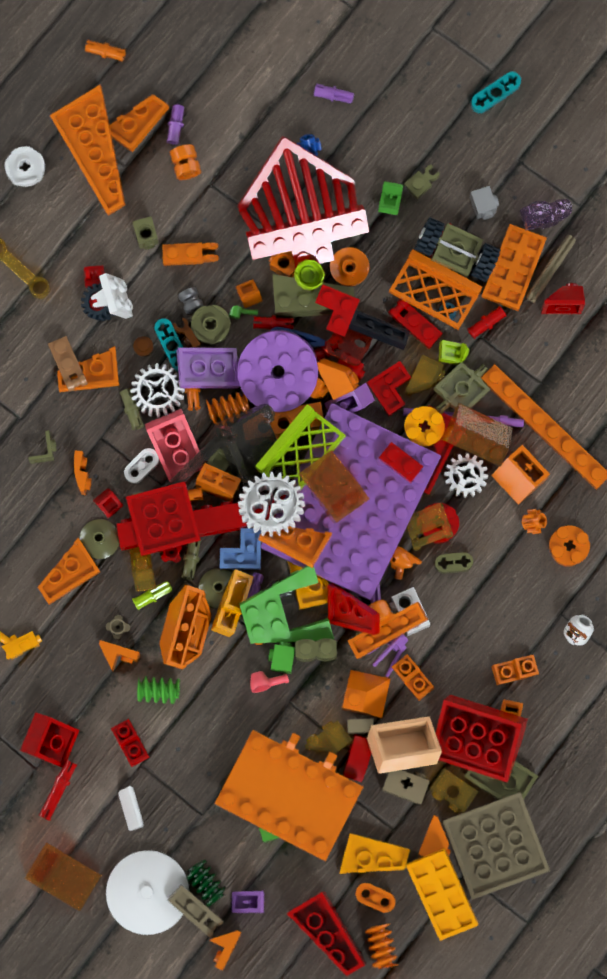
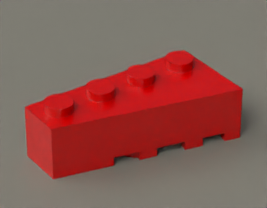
(324, 926)

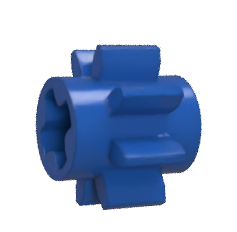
(310, 143)

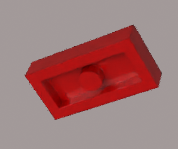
(400, 462)

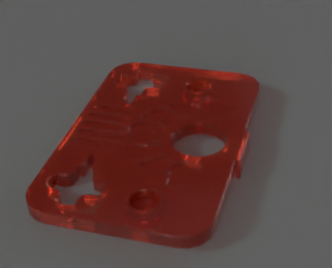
(348, 347)

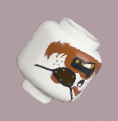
(578, 630)

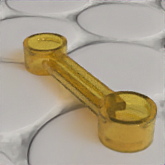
(21, 271)

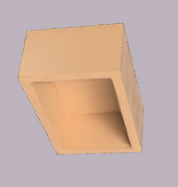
(404, 744)

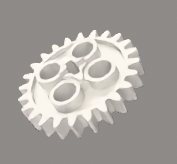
(253, 500)

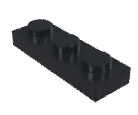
(379, 329)

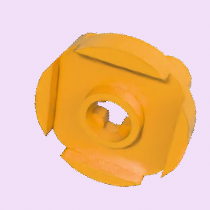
(418, 416)

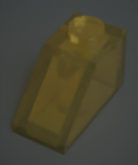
(425, 375)

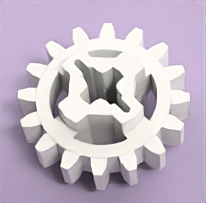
(472, 479)

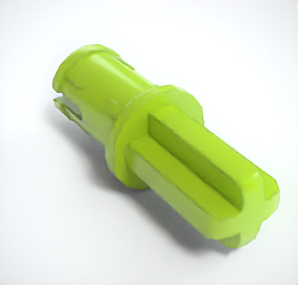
(152, 595)

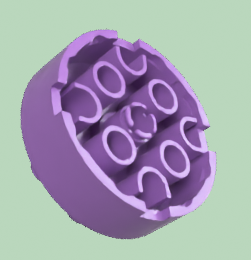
(257, 374)

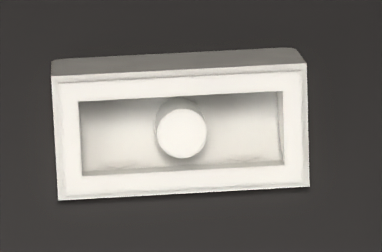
(131, 808)

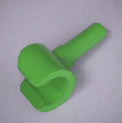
(236, 311)

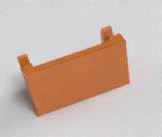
(218, 482)

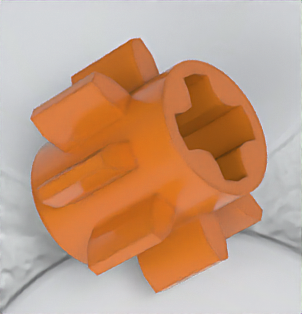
(534, 521)

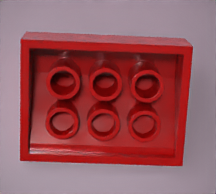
(479, 737)

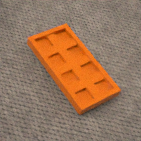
(514, 267)

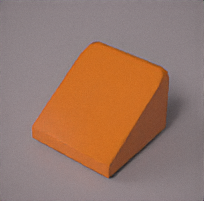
(249, 293)

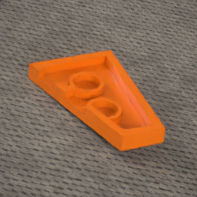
(99, 372)
(299, 543)
(70, 572)

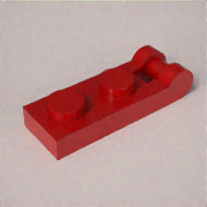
(415, 323)

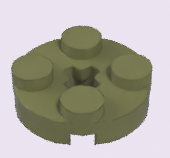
(210, 313)

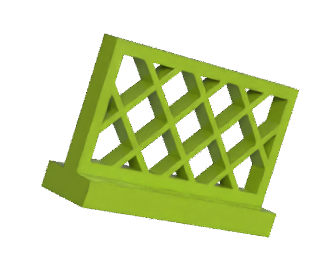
(290, 436)

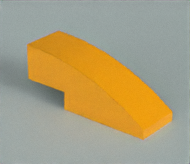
(229, 608)

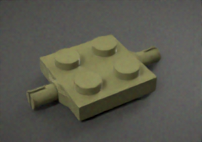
(462, 387)

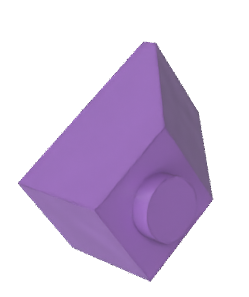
(354, 400)

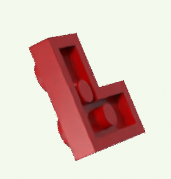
(342, 306)
(385, 385)

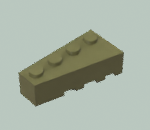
(294, 301)

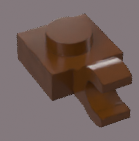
(190, 339)

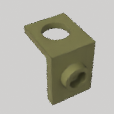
(51, 446)

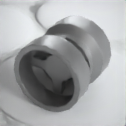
(190, 300)

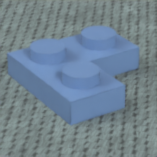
(247, 556)

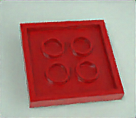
(163, 518)

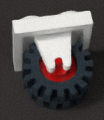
(107, 299)

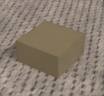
(359, 726)

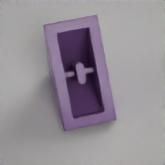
(248, 902)

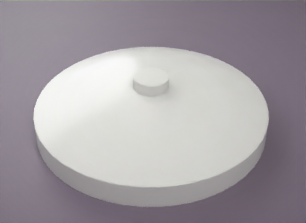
(140, 892)

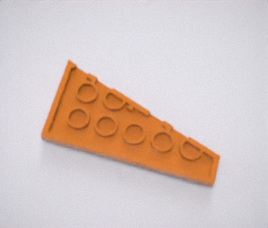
(89, 138)

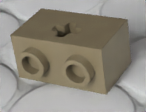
(413, 794)

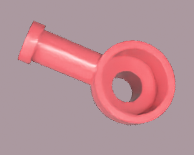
(260, 682)

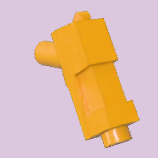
(17, 646)

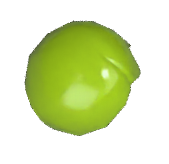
(309, 275)

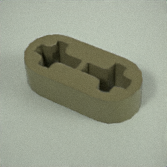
(453, 557)

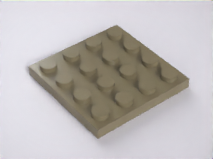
(496, 845)

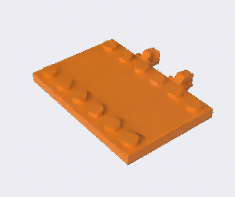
(289, 794)

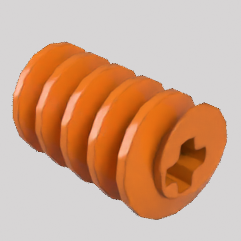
(227, 407)
(381, 946)

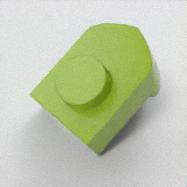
(452, 352)

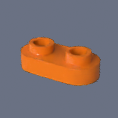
(375, 897)

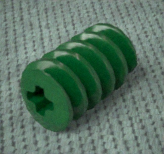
(205, 883)

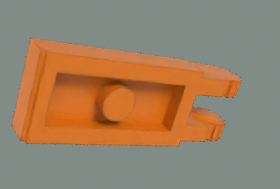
(188, 253)

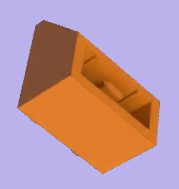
(520, 474)

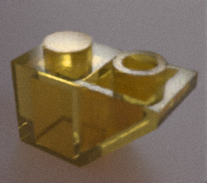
(142, 570)
(332, 739)

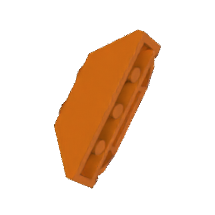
(185, 628)

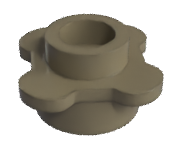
(118, 620)

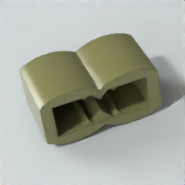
(309, 650)

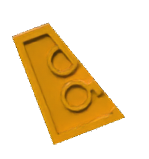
(310, 595)
(368, 855)

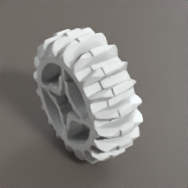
(143, 380)

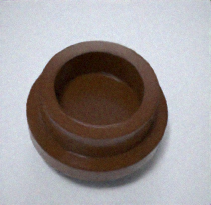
(143, 346)

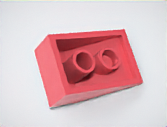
(172, 441)

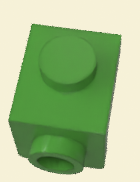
(390, 198)

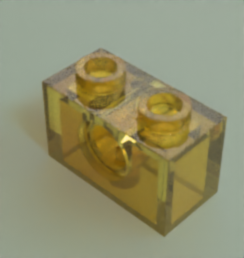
(465, 791)

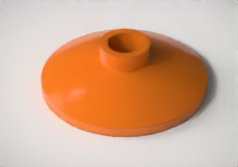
(349, 257)

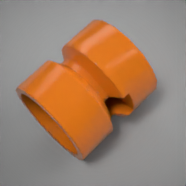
(185, 162)

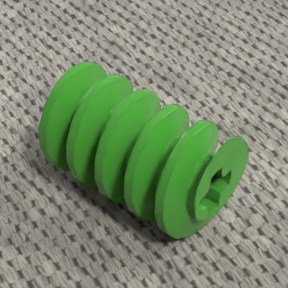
(158, 690)

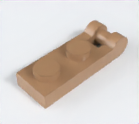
(67, 363)

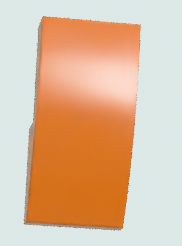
(82, 478)
(515, 670)
(412, 677)

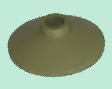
(105, 547)
(208, 583)

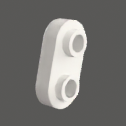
(140, 465)

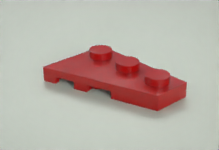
(350, 612)

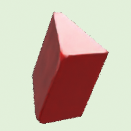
(108, 503)

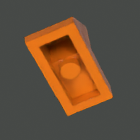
(112, 652)
(227, 941)

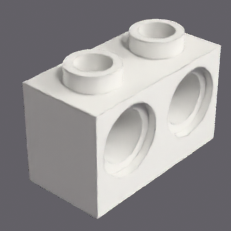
(412, 596)

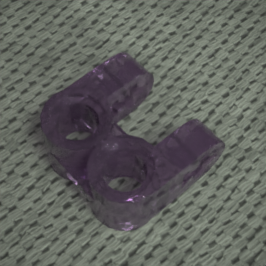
(545, 214)

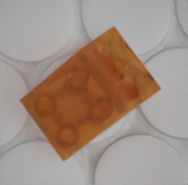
(333, 487)
(63, 876)

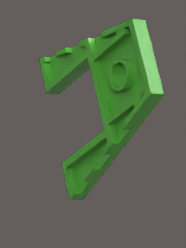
(266, 618)

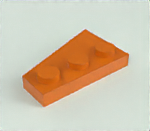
(136, 124)

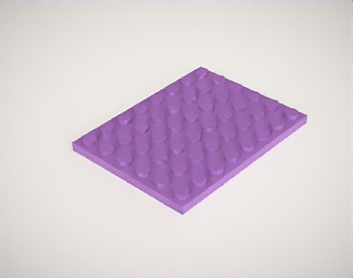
(370, 534)

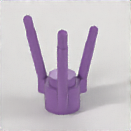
(396, 644)

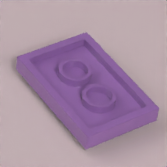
(207, 367)

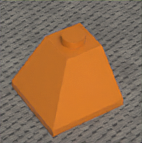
(366, 694)

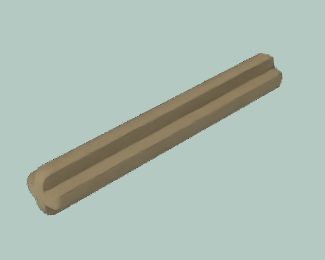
(551, 268)

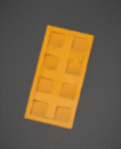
(442, 894)

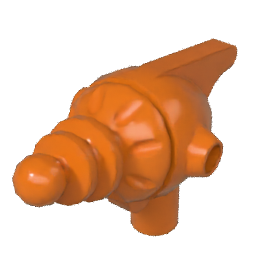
(402, 559)

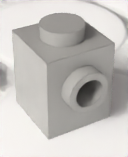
(484, 203)

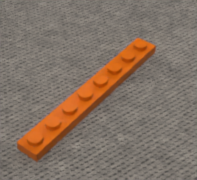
(545, 427)

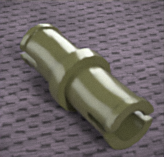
(131, 410)
(191, 560)

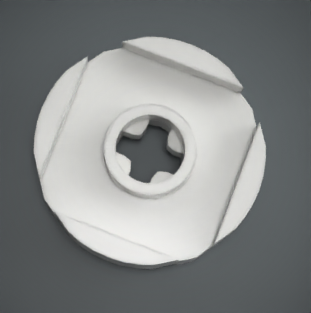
(15, 161)

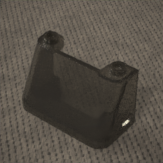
(246, 440)

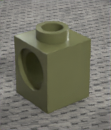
(142, 225)

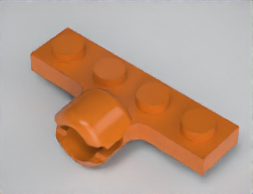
(391, 627)

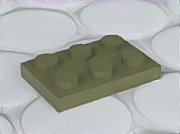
(520, 781)

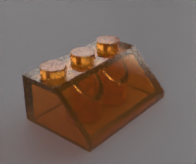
(478, 434)

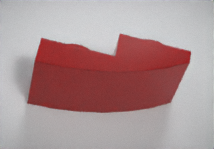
(130, 743)
(358, 759)

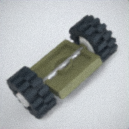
(457, 249)

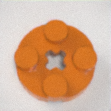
(564, 535)

